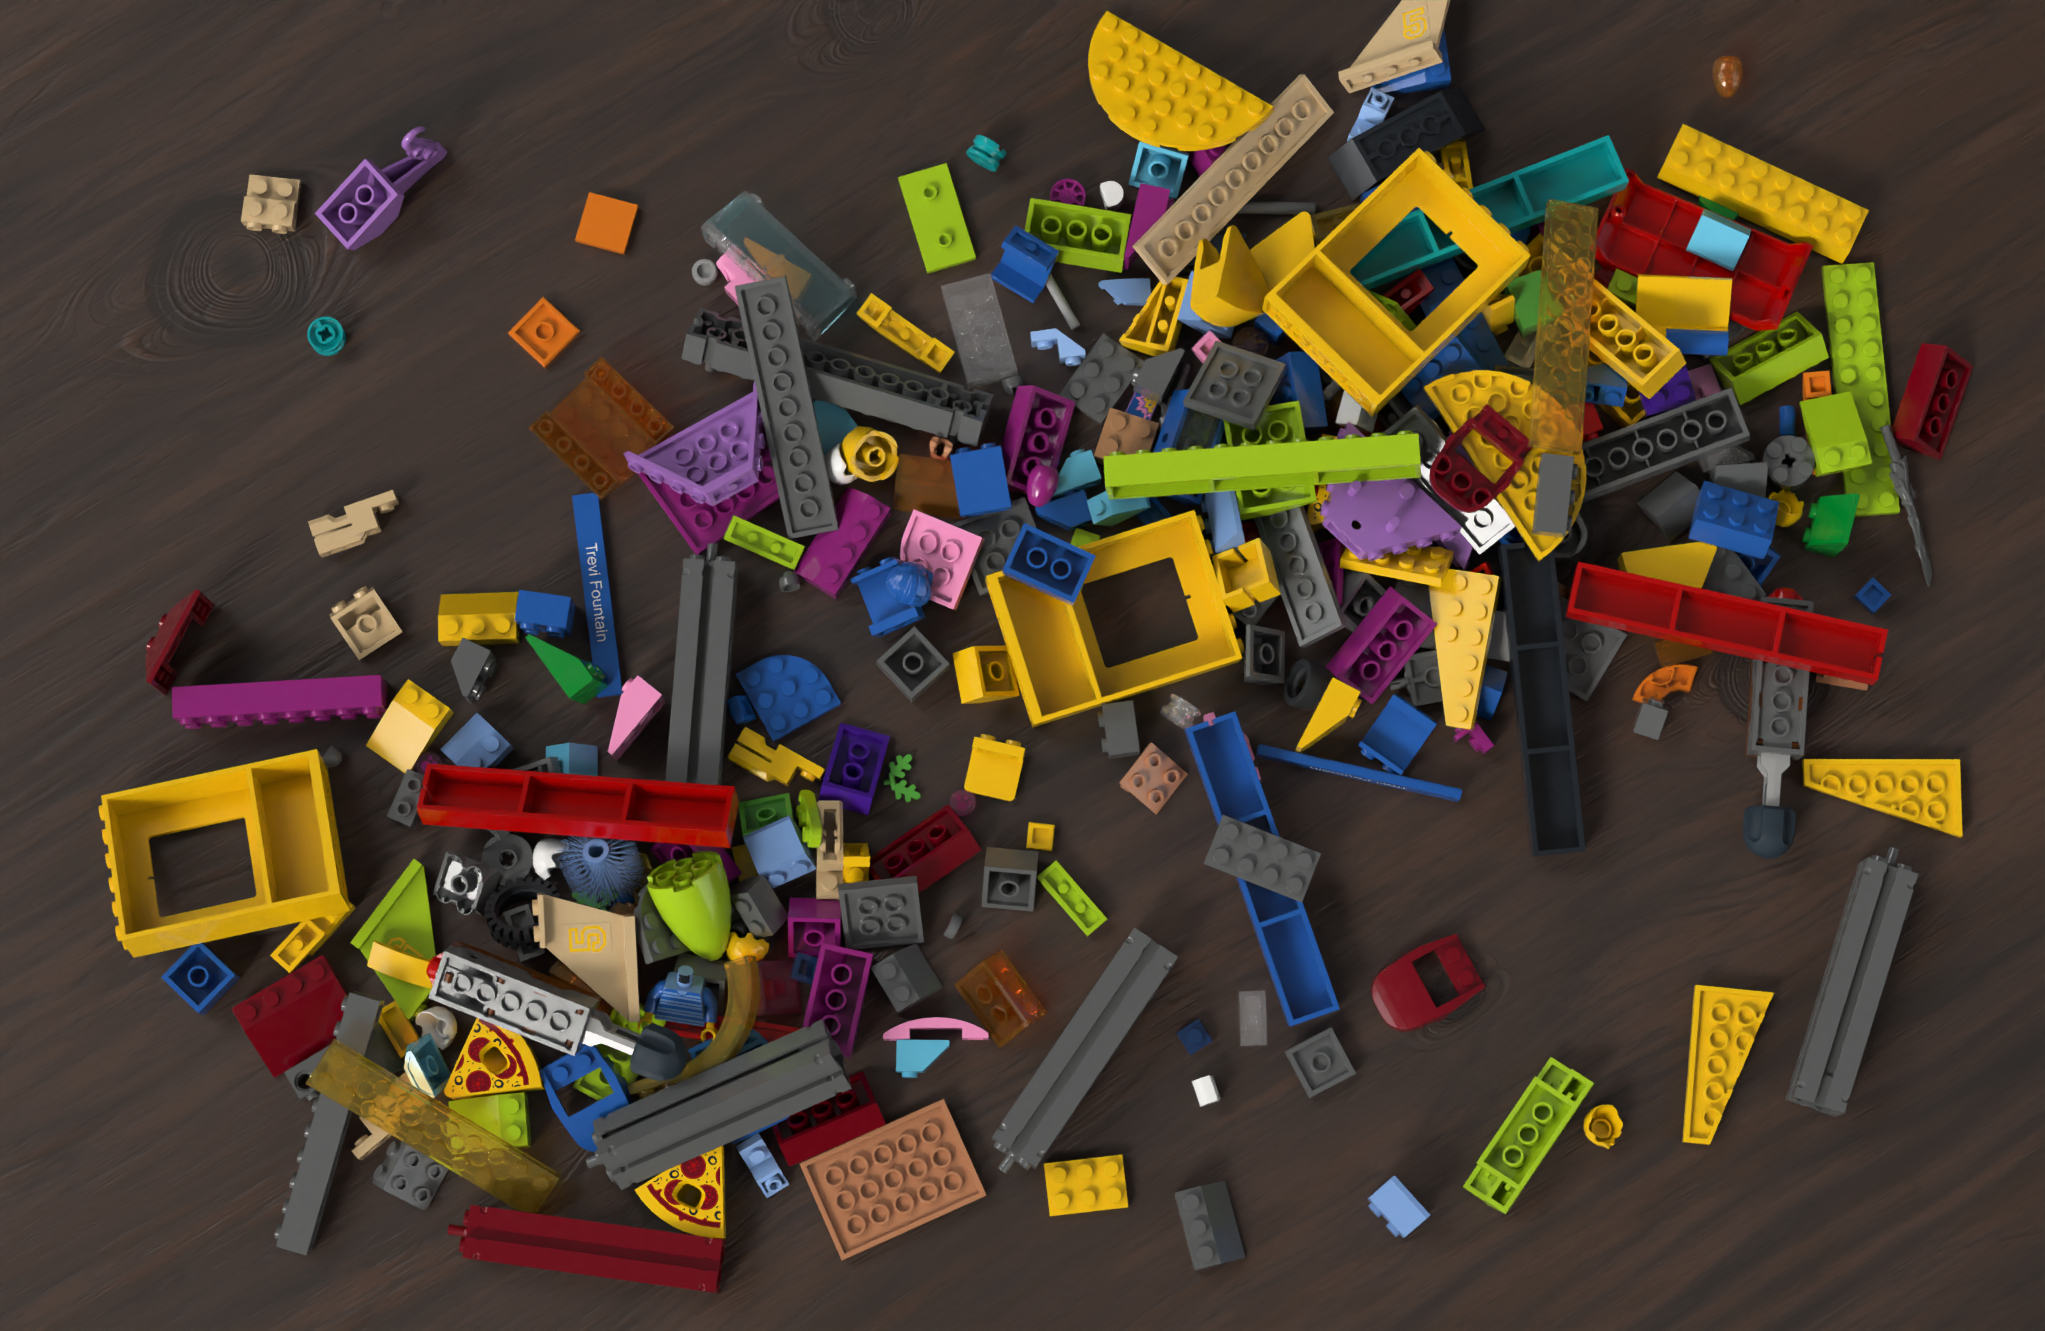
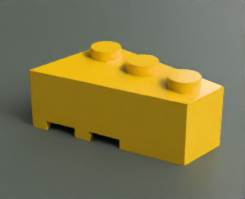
(1157, 326)

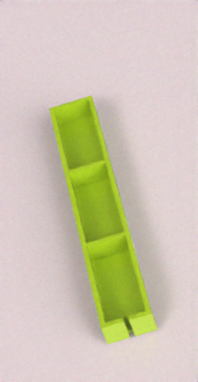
(1262, 465)

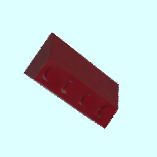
(1931, 400)
(926, 850)
(829, 1122)

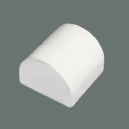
(1111, 195)
(1206, 1090)

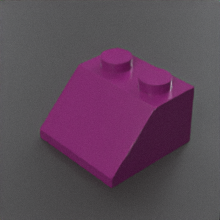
(813, 923)

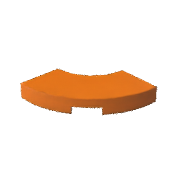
(1665, 681)

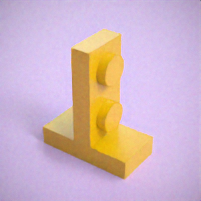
(855, 862)

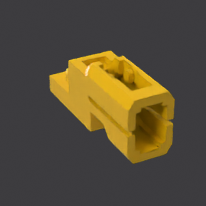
(783, 761)
(308, 939)

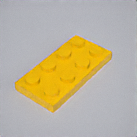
(1418, 565)

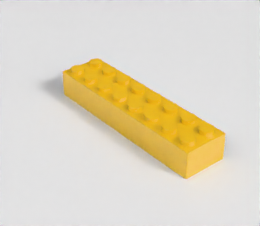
(1763, 193)
(1623, 336)

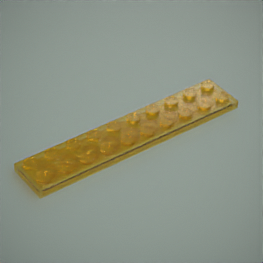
(1563, 327)
(432, 1128)

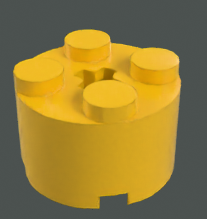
(869, 454)

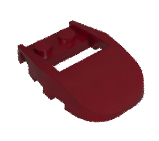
(1462, 483)
(1402, 995)

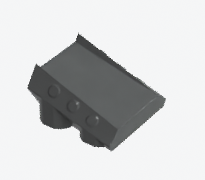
(465, 883)

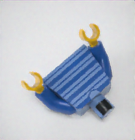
(682, 1000)

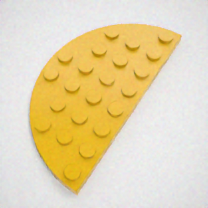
(1164, 94)
(1463, 397)

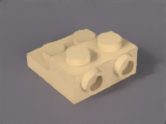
(271, 204)
(365, 622)

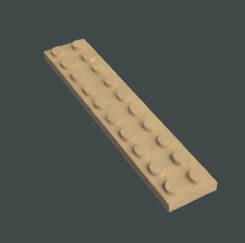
(1232, 180)

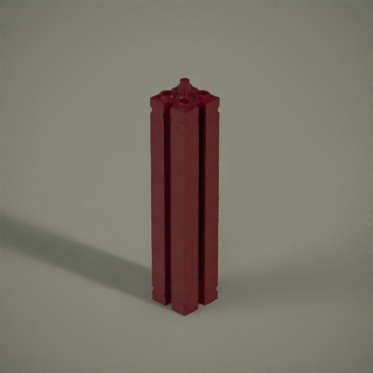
(591, 1248)

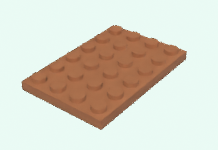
(892, 1179)

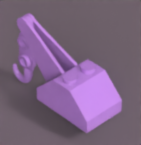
(373, 197)

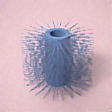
(601, 866)

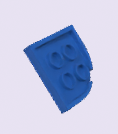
(787, 693)

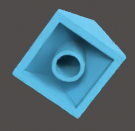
(1159, 167)
(1718, 240)
(575, 758)

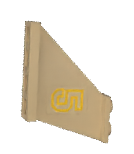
(1401, 46)
(594, 946)

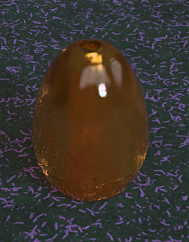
(1727, 75)

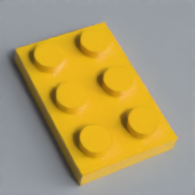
(1086, 1185)

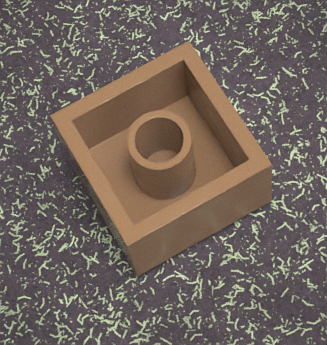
(1125, 434)

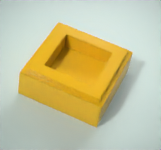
(1040, 836)

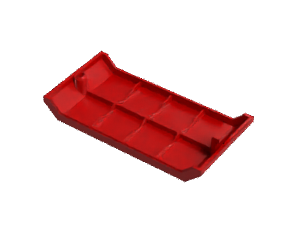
(1649, 235)

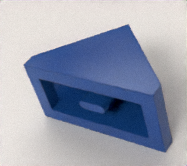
(1491, 691)

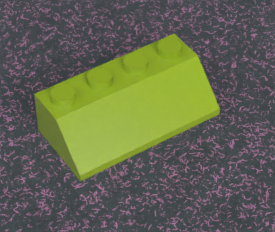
(1080, 233)
(1770, 358)

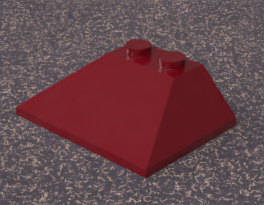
(172, 627)

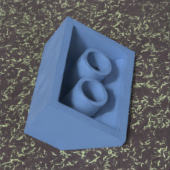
(1223, 521)

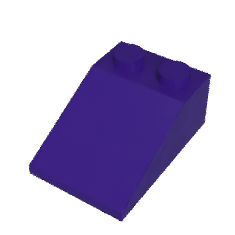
(854, 768)

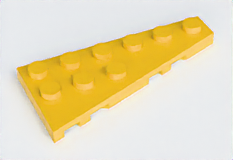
(1465, 620)
(1905, 788)
(1719, 1044)

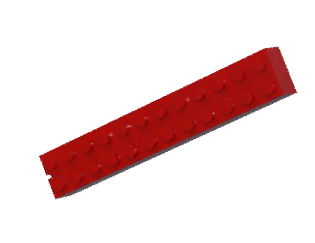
(1726, 623)
(578, 805)

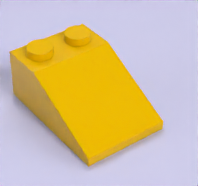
(1333, 710)
(409, 726)

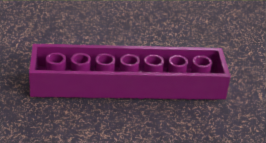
(280, 701)

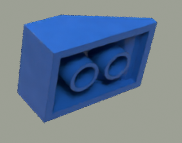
(1426, 79)

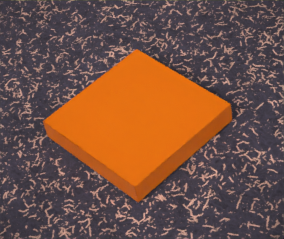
(606, 223)
(544, 332)

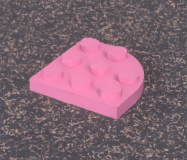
(943, 551)

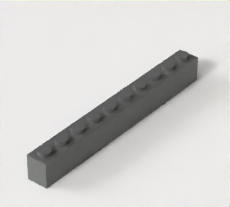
(325, 1135)

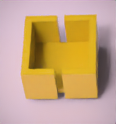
(1246, 581)

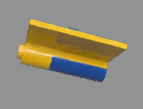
(1687, 311)

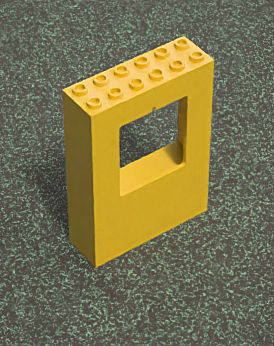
(1348, 327)
(1056, 644)
(289, 839)

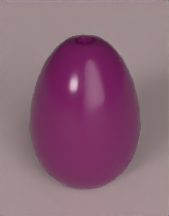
(1042, 485)

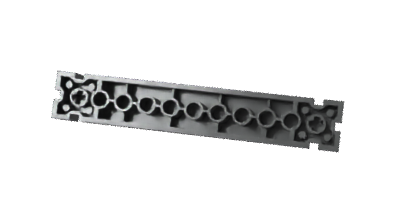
(851, 381)

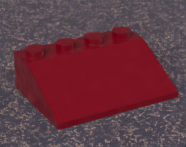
(294, 1015)

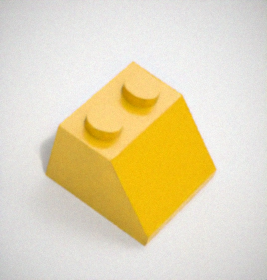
(985, 674)

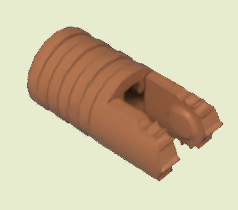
(938, 443)

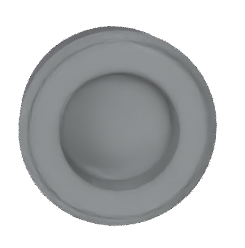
(705, 272)

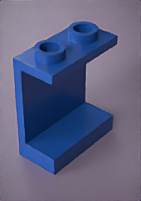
(1025, 264)
(980, 480)
(883, 609)
(1397, 735)

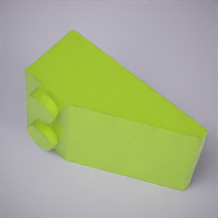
(1835, 434)
(500, 1114)

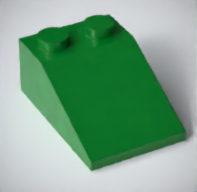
(1830, 524)
(575, 676)

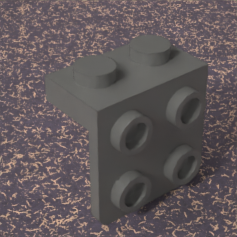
(409, 1174)

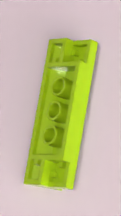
(1527, 1135)

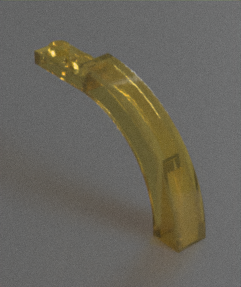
(733, 1033)

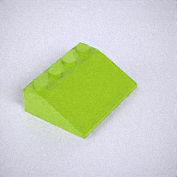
(1277, 423)

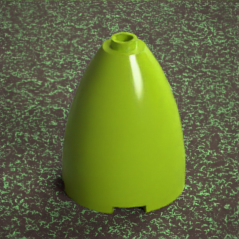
(694, 902)

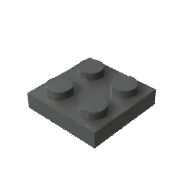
(1320, 1062)

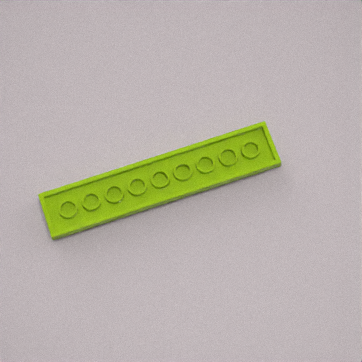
(1860, 368)

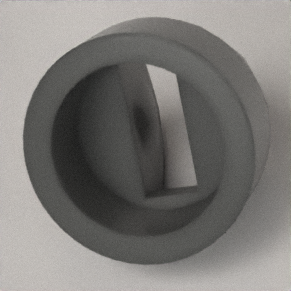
(1012, 382)
(789, 582)
(332, 757)

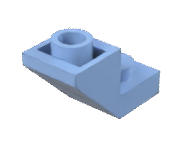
(1372, 112)
(1068, 350)
(762, 1165)

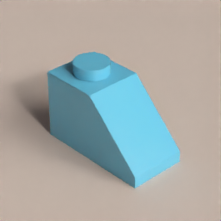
(1078, 473)
(1111, 512)
(918, 1055)

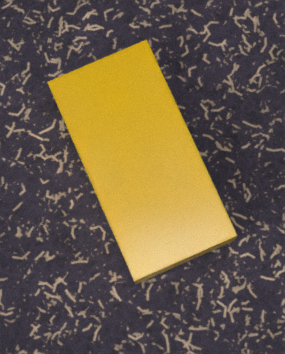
(397, 1027)

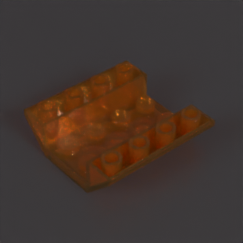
(598, 426)

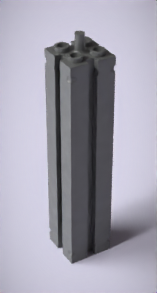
(702, 669)
(1852, 984)
(1082, 1051)
(719, 1105)

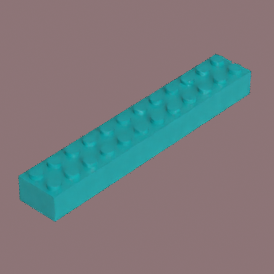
(1514, 200)

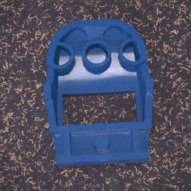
(570, 1068)

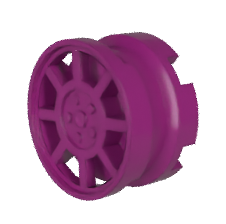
(1068, 192)

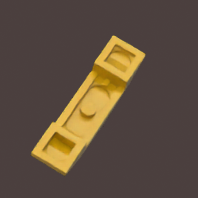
(904, 334)
(399, 964)

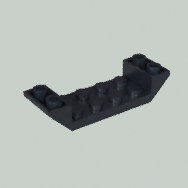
(1383, 148)

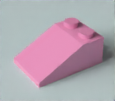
(635, 711)

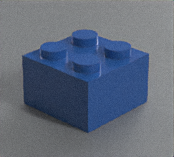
(545, 613)
(200, 977)

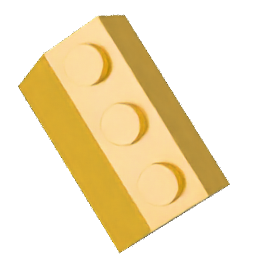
(478, 618)

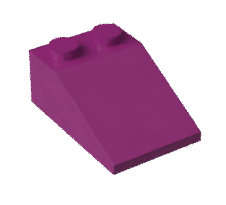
(1149, 207)

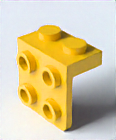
(994, 767)

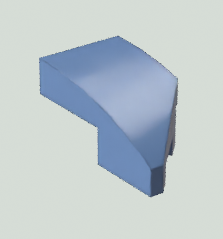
(1128, 291)

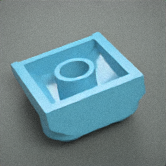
(426, 1066)

